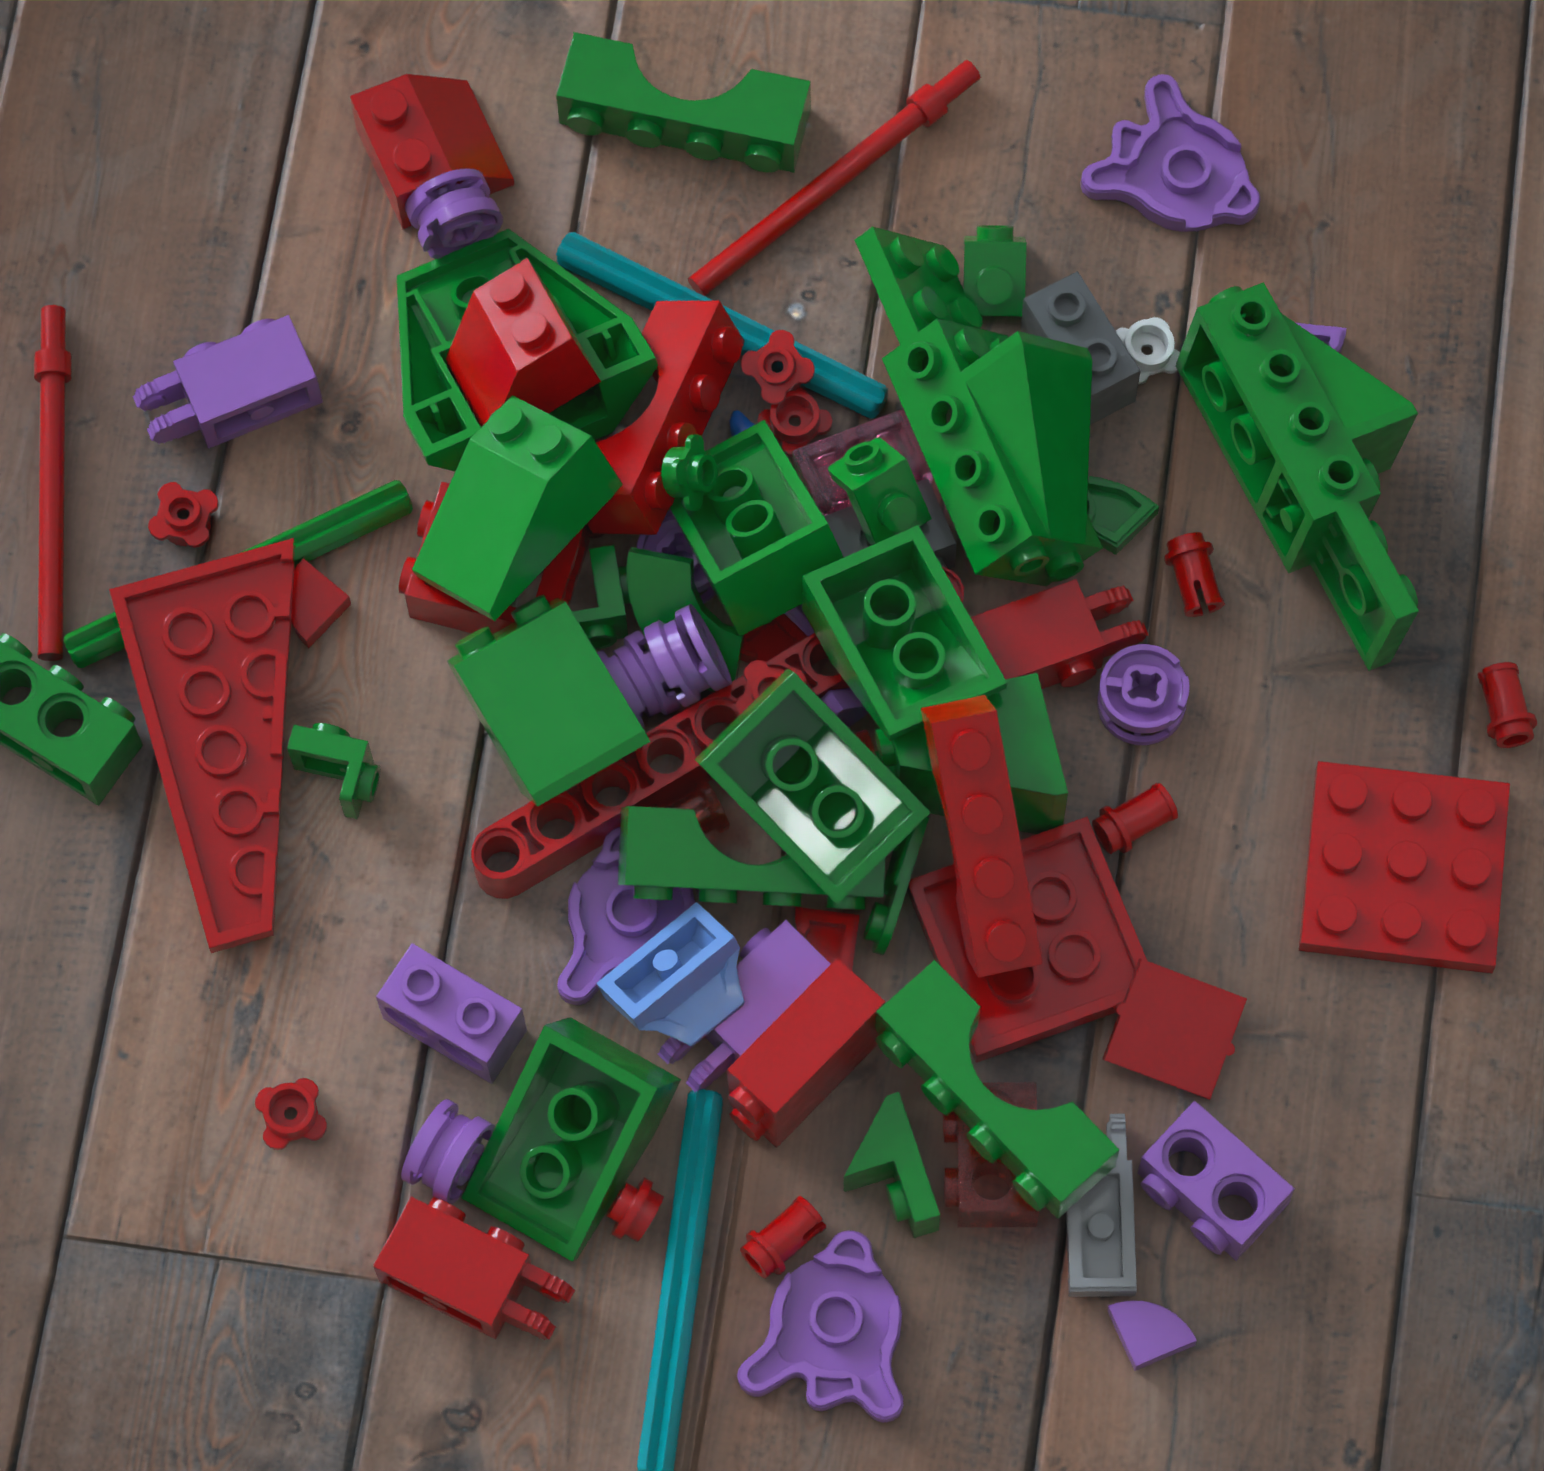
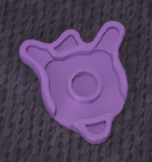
(1176, 167)
(610, 923)
(835, 1330)

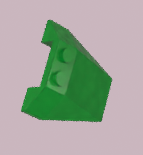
(431, 309)

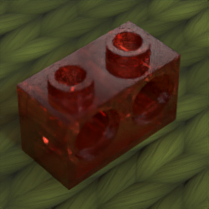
(970, 1165)

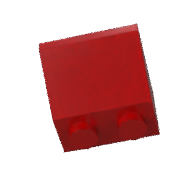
(424, 129)
(517, 346)

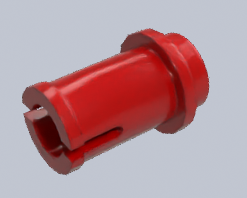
(1193, 572)
(1510, 720)
(1134, 818)
(782, 1238)

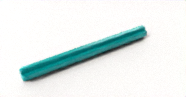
(647, 287)
(680, 1282)

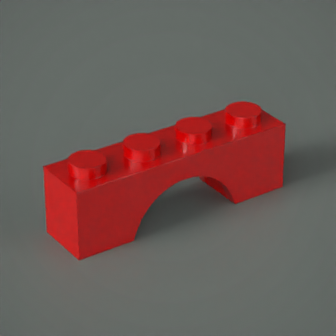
(694, 357)
(983, 835)

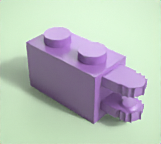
(233, 385)
(771, 977)

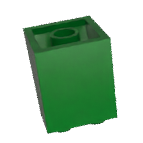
(546, 699)
(1029, 751)

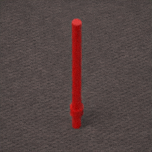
(922, 108)
(52, 371)

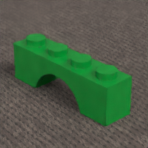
(752, 123)
(670, 851)
(1050, 1151)

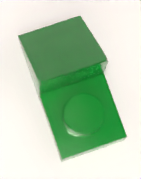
(892, 1153)

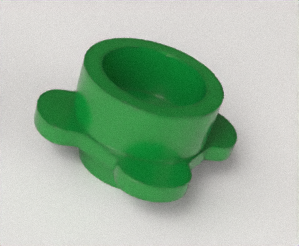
(689, 472)

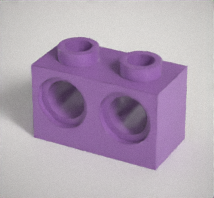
(451, 1013)
(1228, 1170)

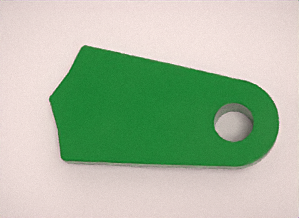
(885, 916)

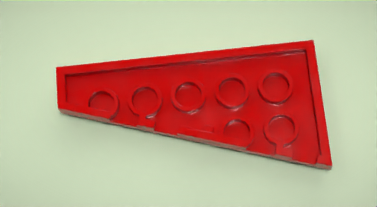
(214, 696)

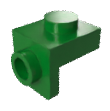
(995, 270)
(880, 489)
(608, 620)
(334, 754)

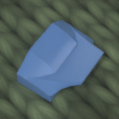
(679, 979)

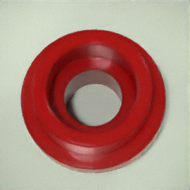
(634, 1209)

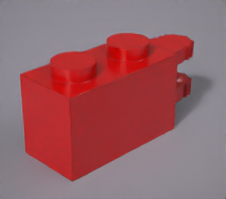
(1057, 633)
(465, 1270)

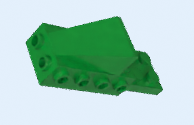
(991, 414)
(1307, 451)

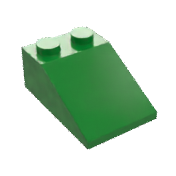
(513, 506)
(756, 530)
(898, 631)
(812, 785)
(569, 1136)

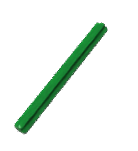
(311, 540)

